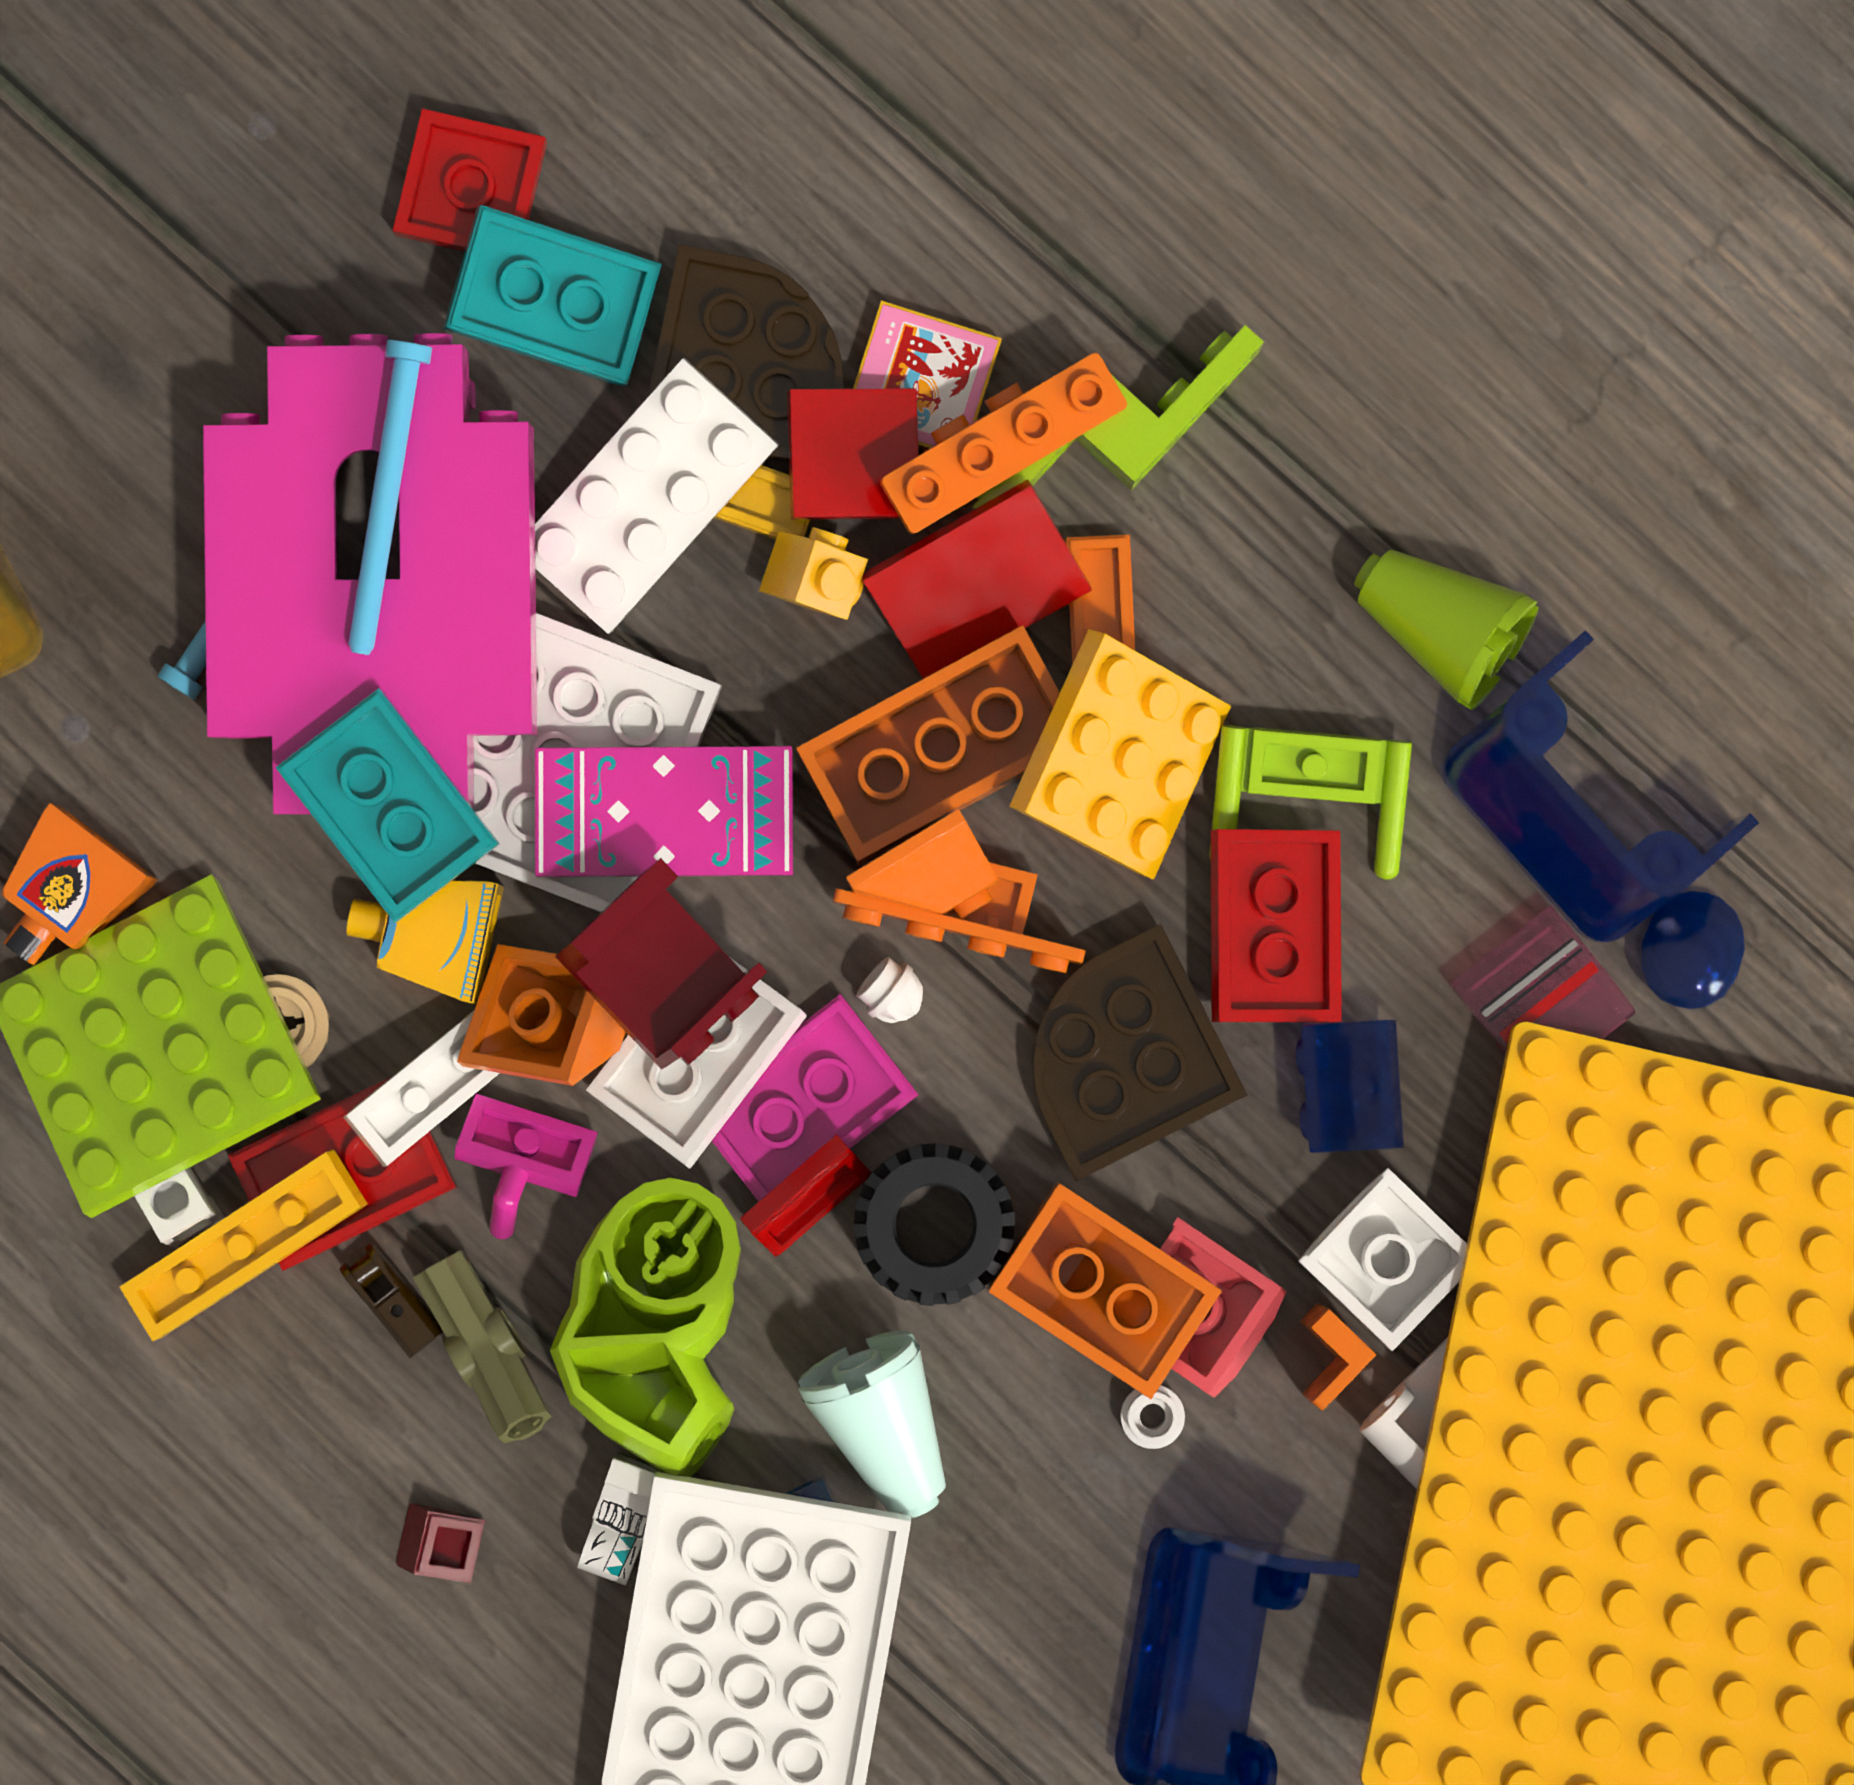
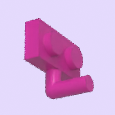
(523, 1150)

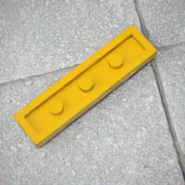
(243, 1245)

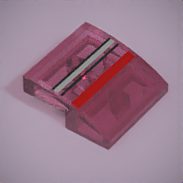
(1543, 979)

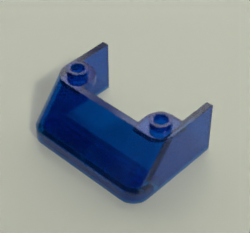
(1553, 832)
(1201, 1653)

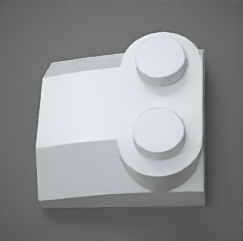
(1387, 1258)

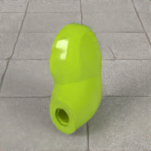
(644, 1316)

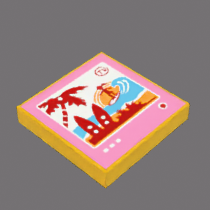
(935, 356)

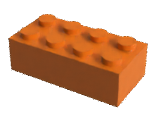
(933, 745)

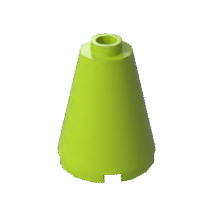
(1447, 620)

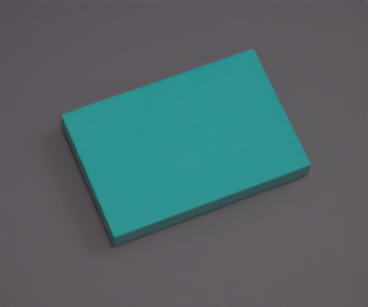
(551, 296)
(387, 805)

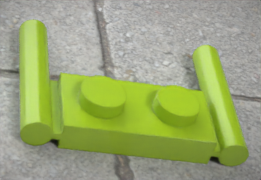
(1317, 768)

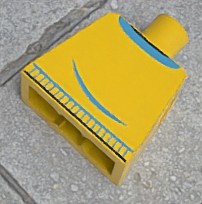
(439, 942)

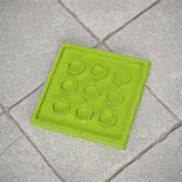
(152, 1046)

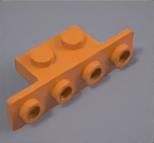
(1003, 442)
(989, 928)

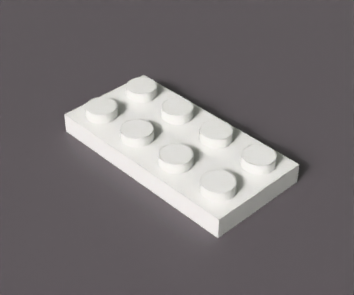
(648, 495)

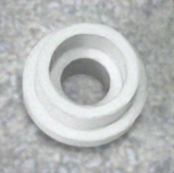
(1164, 1433)

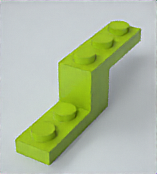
(1138, 439)

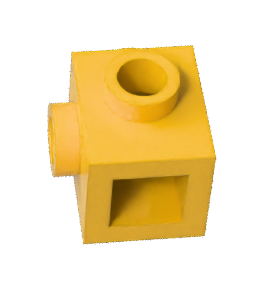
(815, 572)

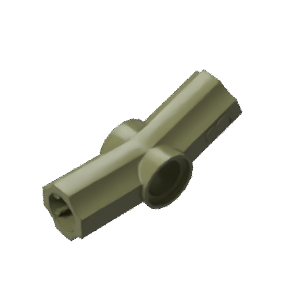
(484, 1348)

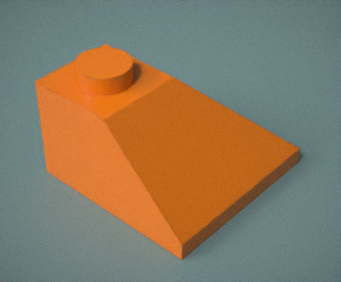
(931, 871)
(537, 1021)

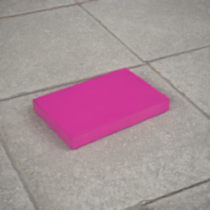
(819, 1085)

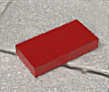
(805, 1196)

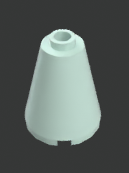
(881, 1419)

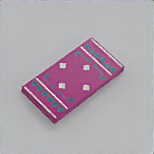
(688, 805)

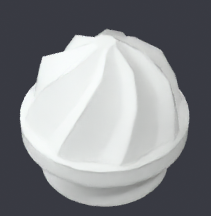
(891, 992)

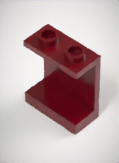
(659, 970)

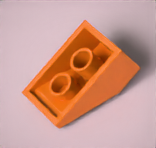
(1103, 1290)

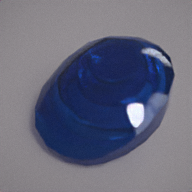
(1692, 950)

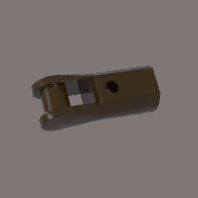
(399, 1309)

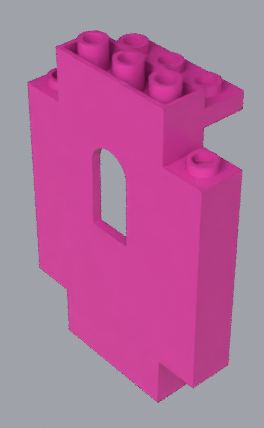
(449, 632)

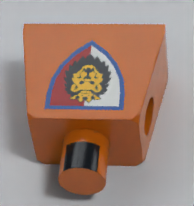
(69, 885)

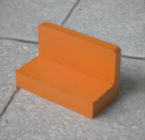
(1348, 1348)

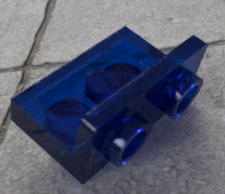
(1350, 1086)

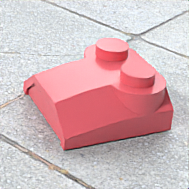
(1236, 1318)

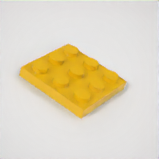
(1120, 754)

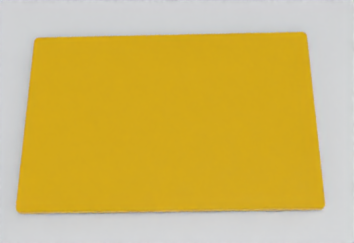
(1637, 1442)

